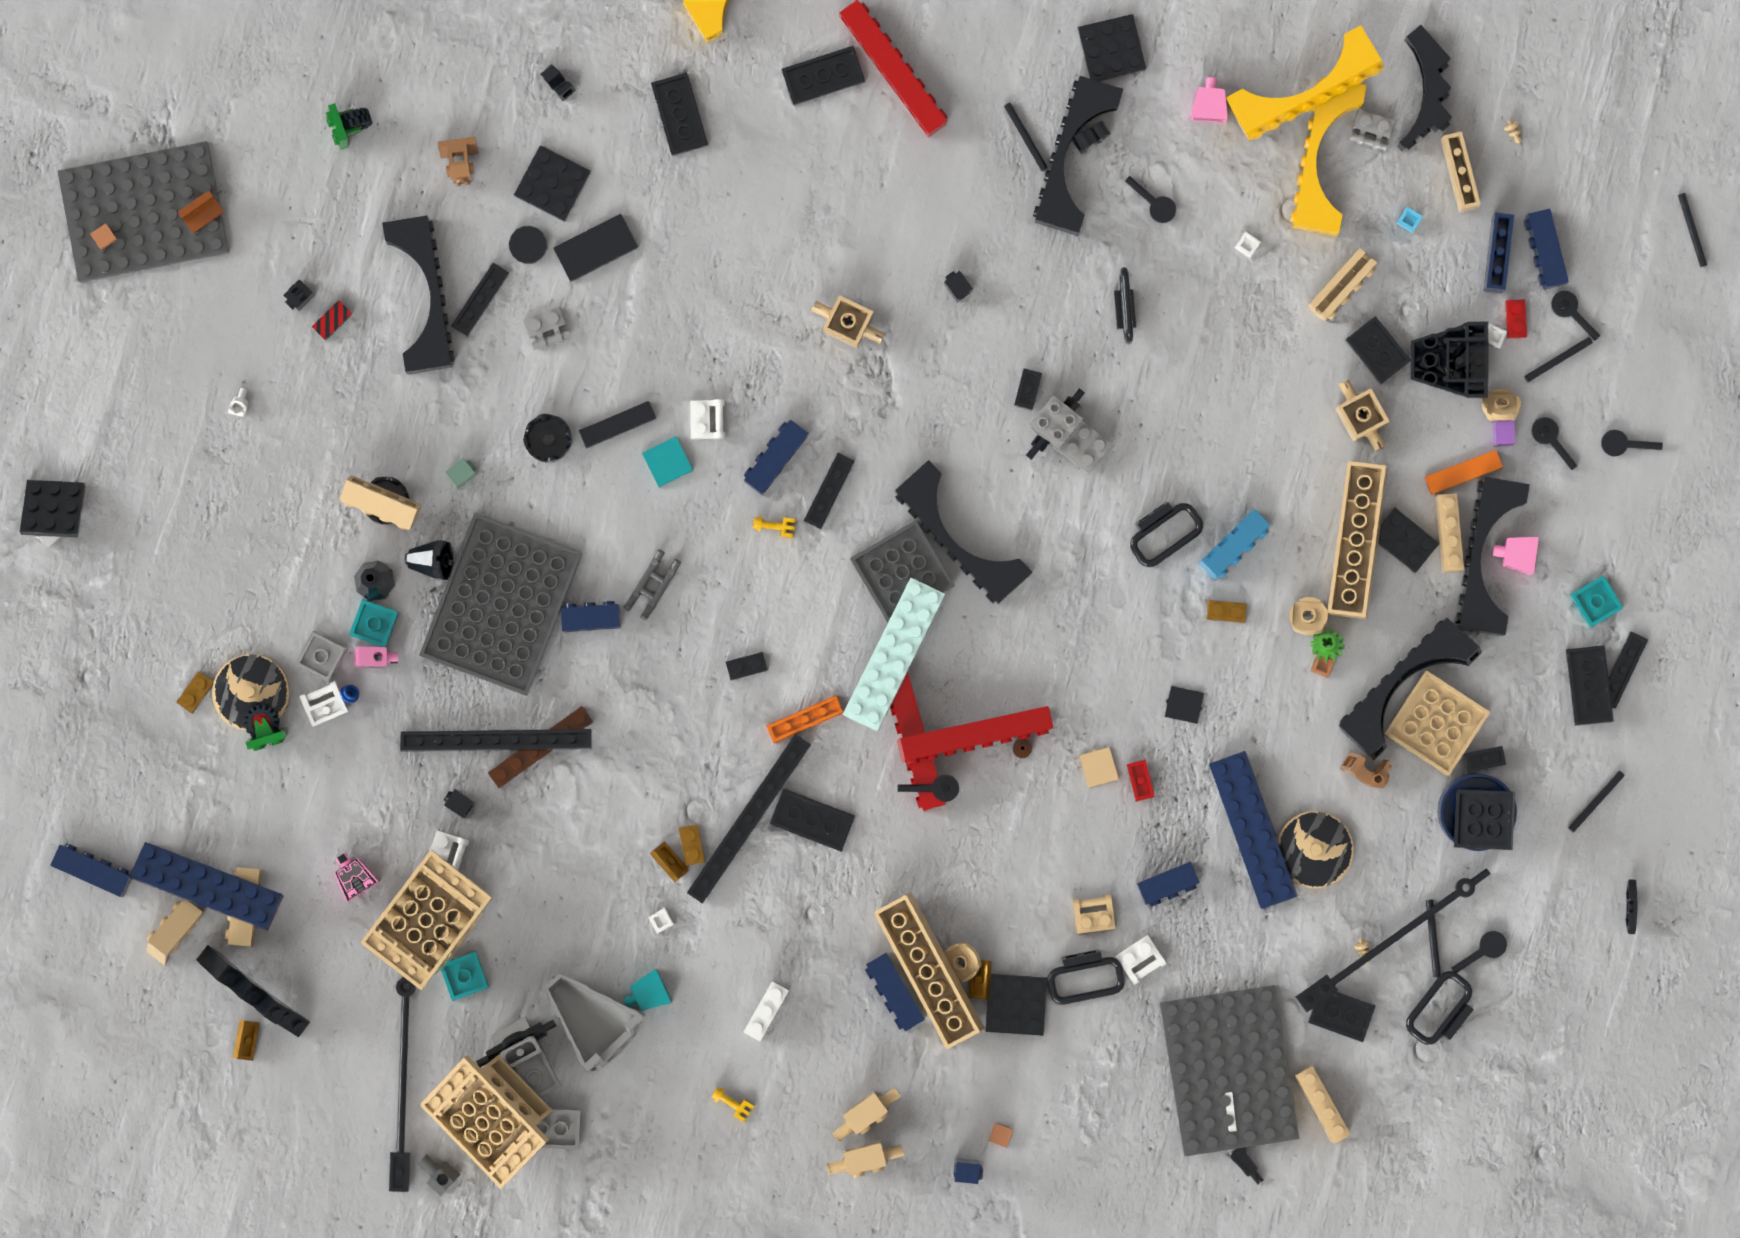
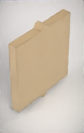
(1098, 767)

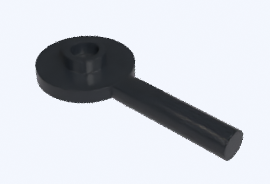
(1161, 208)
(1565, 305)
(1545, 432)
(1616, 443)
(944, 788)
(1491, 944)

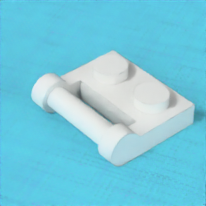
(701, 419)
(327, 709)
(443, 844)
(1138, 953)

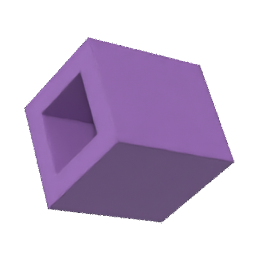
(1504, 433)

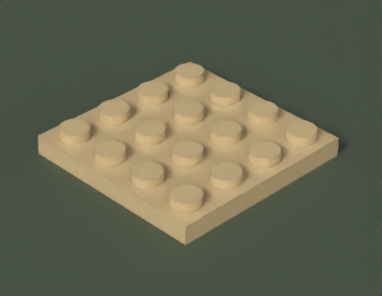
(1436, 723)

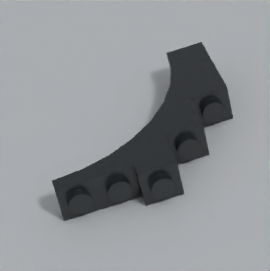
(1430, 59)
(251, 992)

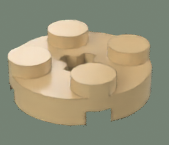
(1494, 411)
(1308, 627)
(970, 956)

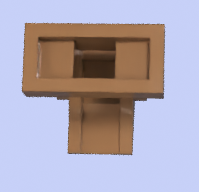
(459, 171)
(1355, 766)

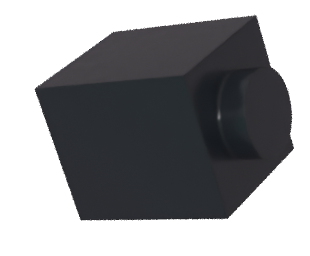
(957, 285)
(458, 803)

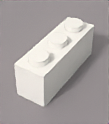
(766, 1011)

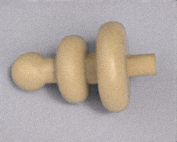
(1514, 132)
(1362, 946)

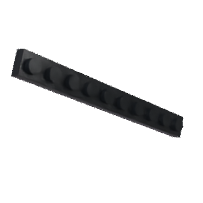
(496, 740)
(748, 818)

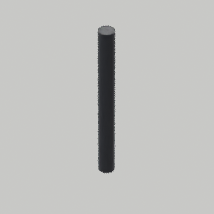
(1025, 136)
(1692, 230)
(1558, 359)
(1596, 801)
(1433, 941)

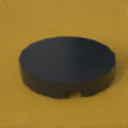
(527, 244)

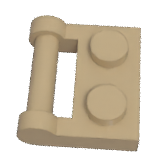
(1095, 920)

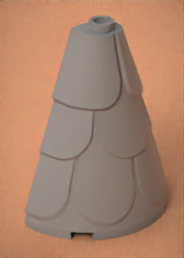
(592, 1021)

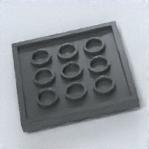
(896, 559)

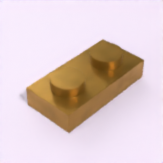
(1226, 611)
(195, 692)
(691, 845)
(669, 861)
(980, 984)
(246, 1040)

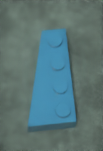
(1234, 544)

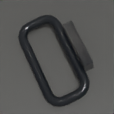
(1125, 306)
(1153, 521)
(1080, 962)
(1453, 1020)

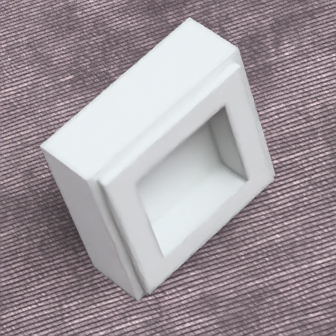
(1247, 244)
(1496, 336)
(661, 920)

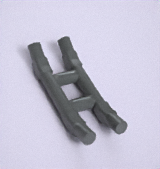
(651, 573)

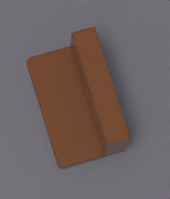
(201, 211)

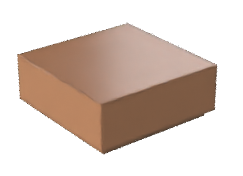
(103, 236)
(1322, 668)
(1000, 1135)

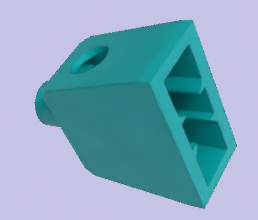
(648, 992)

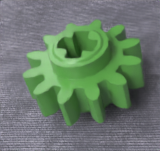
(1329, 651)

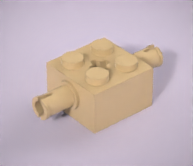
(842, 311)
(1365, 403)
(866, 1112)
(865, 1158)

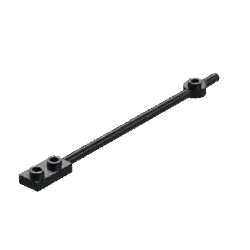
(1326, 987)
(400, 1160)

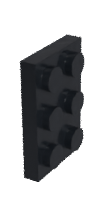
(1378, 350)
(1406, 540)
(1343, 1016)

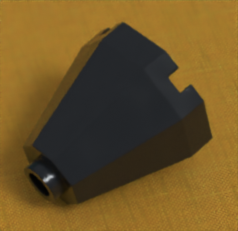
(431, 559)
(381, 584)

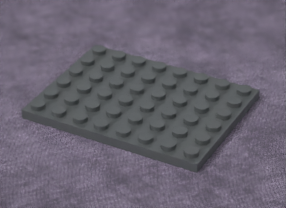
(141, 206)
(500, 604)
(1226, 1047)

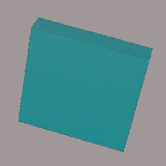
(667, 461)
(1596, 601)
(373, 623)
(464, 976)

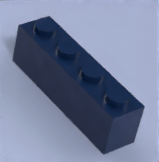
(1546, 249)
(1498, 252)
(775, 457)
(91, 870)
(895, 992)
(967, 1171)

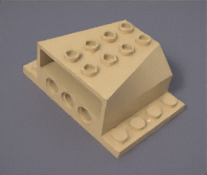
(427, 920)
(490, 1116)

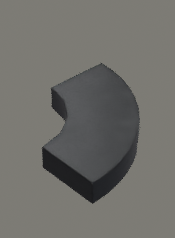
(1631, 906)

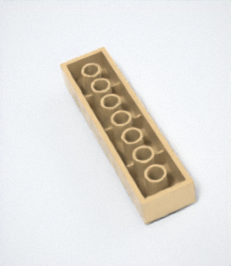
(1357, 540)
(929, 970)

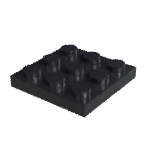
(1111, 48)
(552, 183)
(52, 508)
(1484, 819)
(1016, 1004)

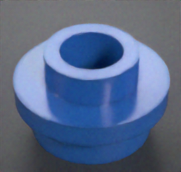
(352, 690)

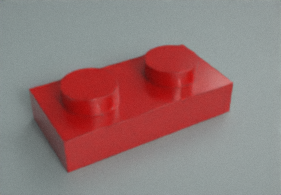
(1516, 319)
(1140, 780)

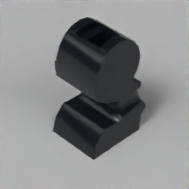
(557, 82)
(1092, 135)

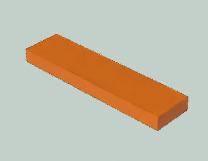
(1463, 472)
(805, 719)

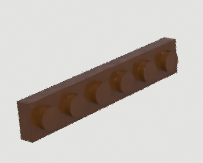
(525, 758)

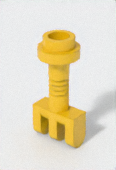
(758, 523)
(718, 1094)

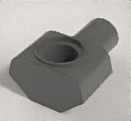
(435, 1170)

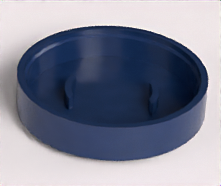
(1447, 801)

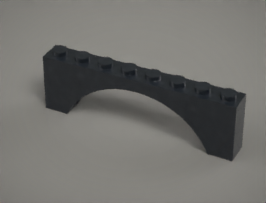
(1089, 101)
(432, 347)
(995, 577)
(1477, 609)
(1441, 646)

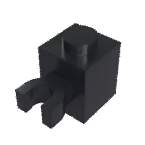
(298, 295)

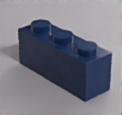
(590, 617)
(1168, 884)

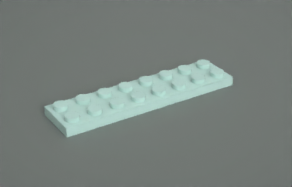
(894, 654)

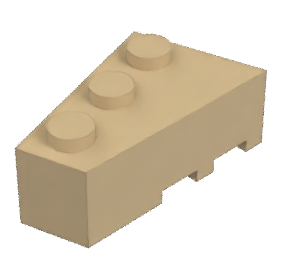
(173, 930)

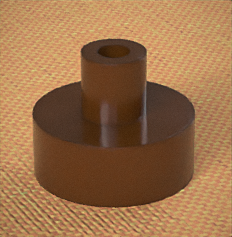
(1022, 753)

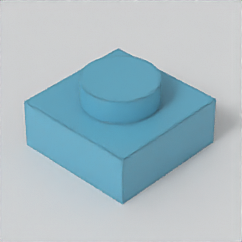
(1409, 219)

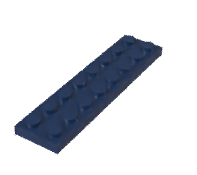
(1253, 830)
(206, 886)

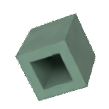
(461, 472)

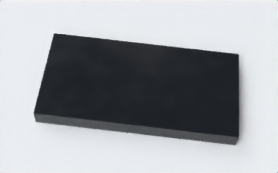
(823, 75)
(679, 114)
(595, 247)
(1589, 685)
(812, 820)

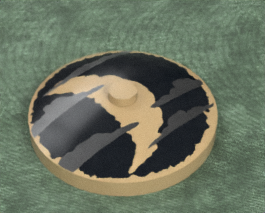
(246, 683)
(1316, 849)

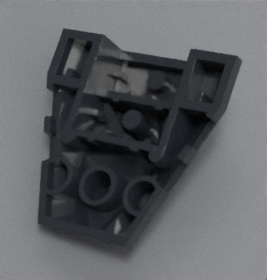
(1454, 360)

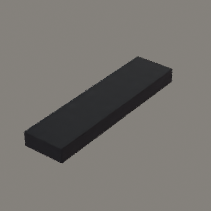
(480, 299)
(617, 424)
(829, 491)
(1625, 666)

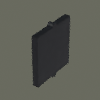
(1184, 704)

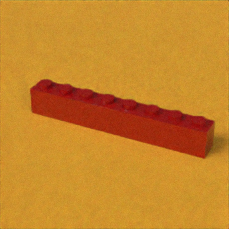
(893, 68)
(910, 724)
(975, 734)

